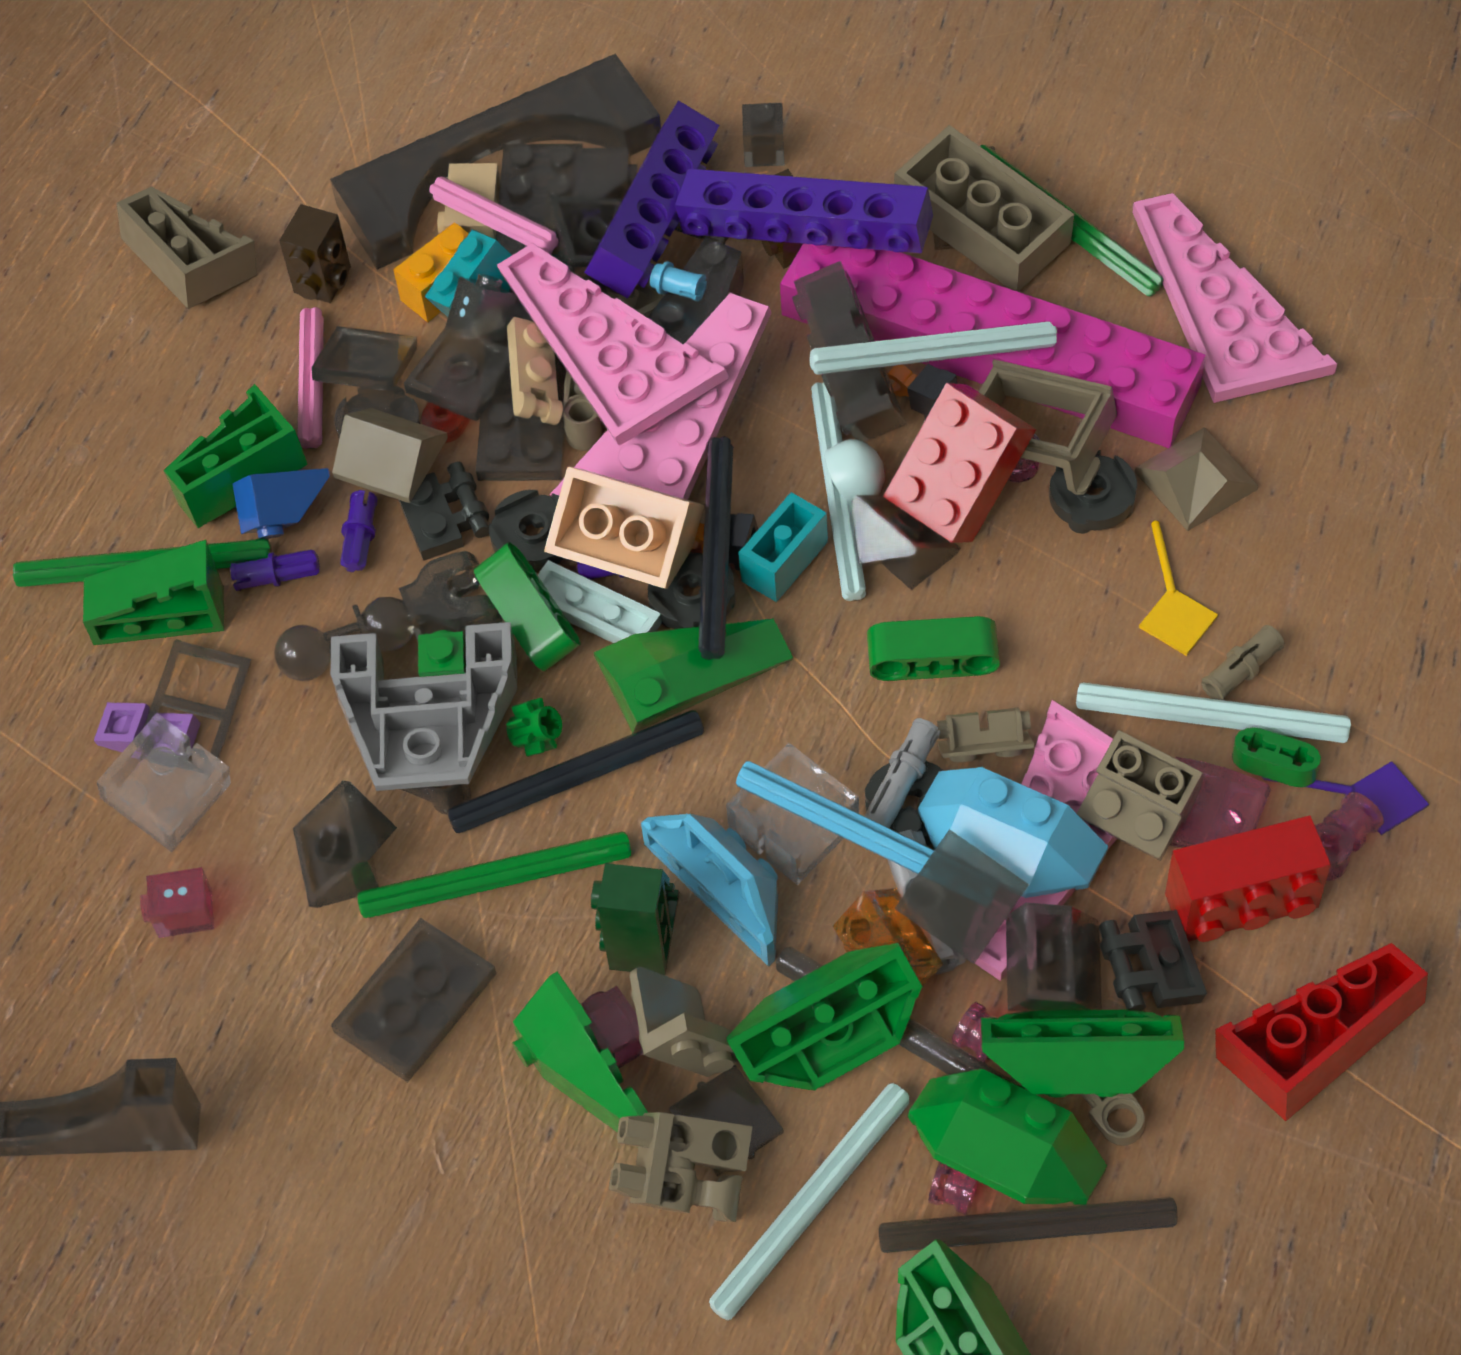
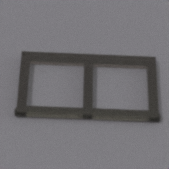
(223, 715)

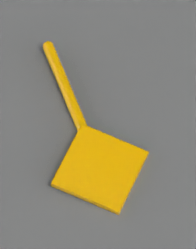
(1175, 617)

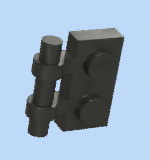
(431, 519)
(1164, 955)

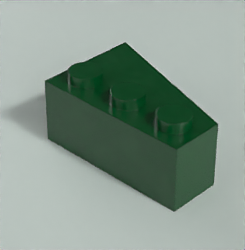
(635, 916)

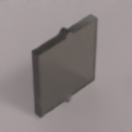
(732, 1101)

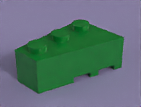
(244, 444)
(155, 597)

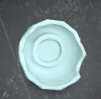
(855, 469)

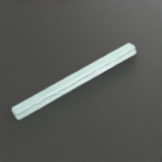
(932, 347)
(841, 512)
(1213, 712)
(809, 1202)

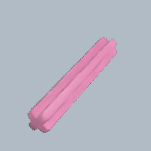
(493, 215)
(310, 391)

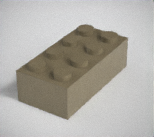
(988, 209)

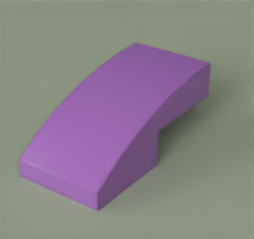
(125, 721)

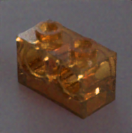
(875, 922)

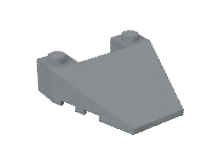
(427, 726)

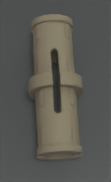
(1242, 663)

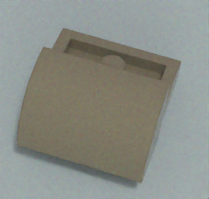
(1141, 795)

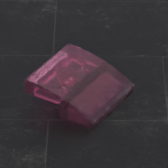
(1224, 806)

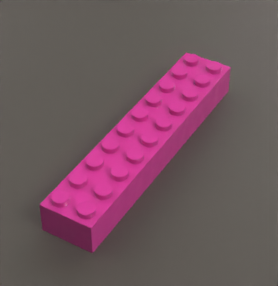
(916, 298)

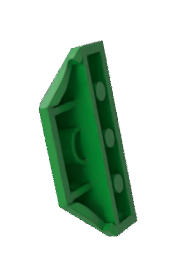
(829, 1019)
(1082, 1049)
(1007, 1138)
(950, 1309)

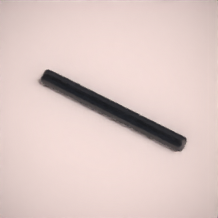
(716, 549)
(575, 771)

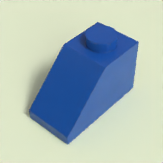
(276, 500)

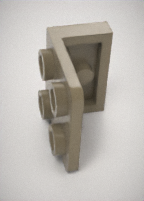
(675, 1025)

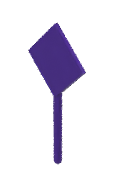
(1387, 790)

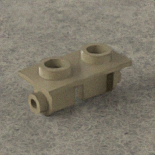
(1002, 736)

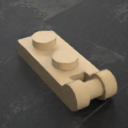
(532, 373)

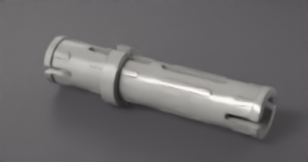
(906, 767)

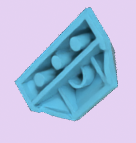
(1015, 827)
(720, 874)

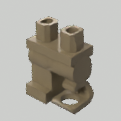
(666, 1162)

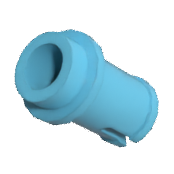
(677, 281)

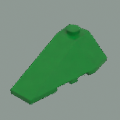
(665, 673)
(561, 1045)

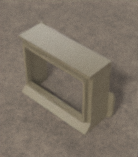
(1065, 393)

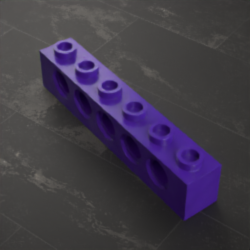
(650, 202)
(805, 210)

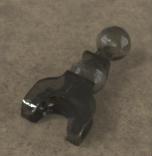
(426, 606)

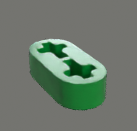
(1276, 757)

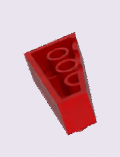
(1315, 1036)

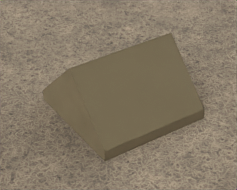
(386, 453)

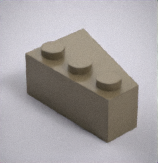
(182, 249)

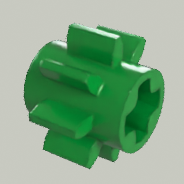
(534, 727)

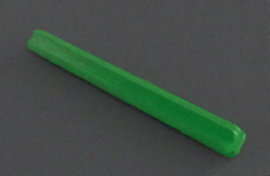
(1103, 246)
(78, 567)
(494, 874)

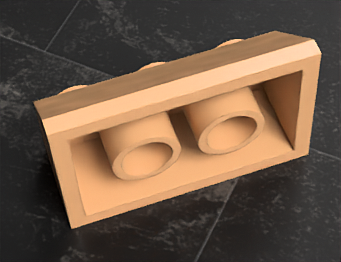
(622, 527)

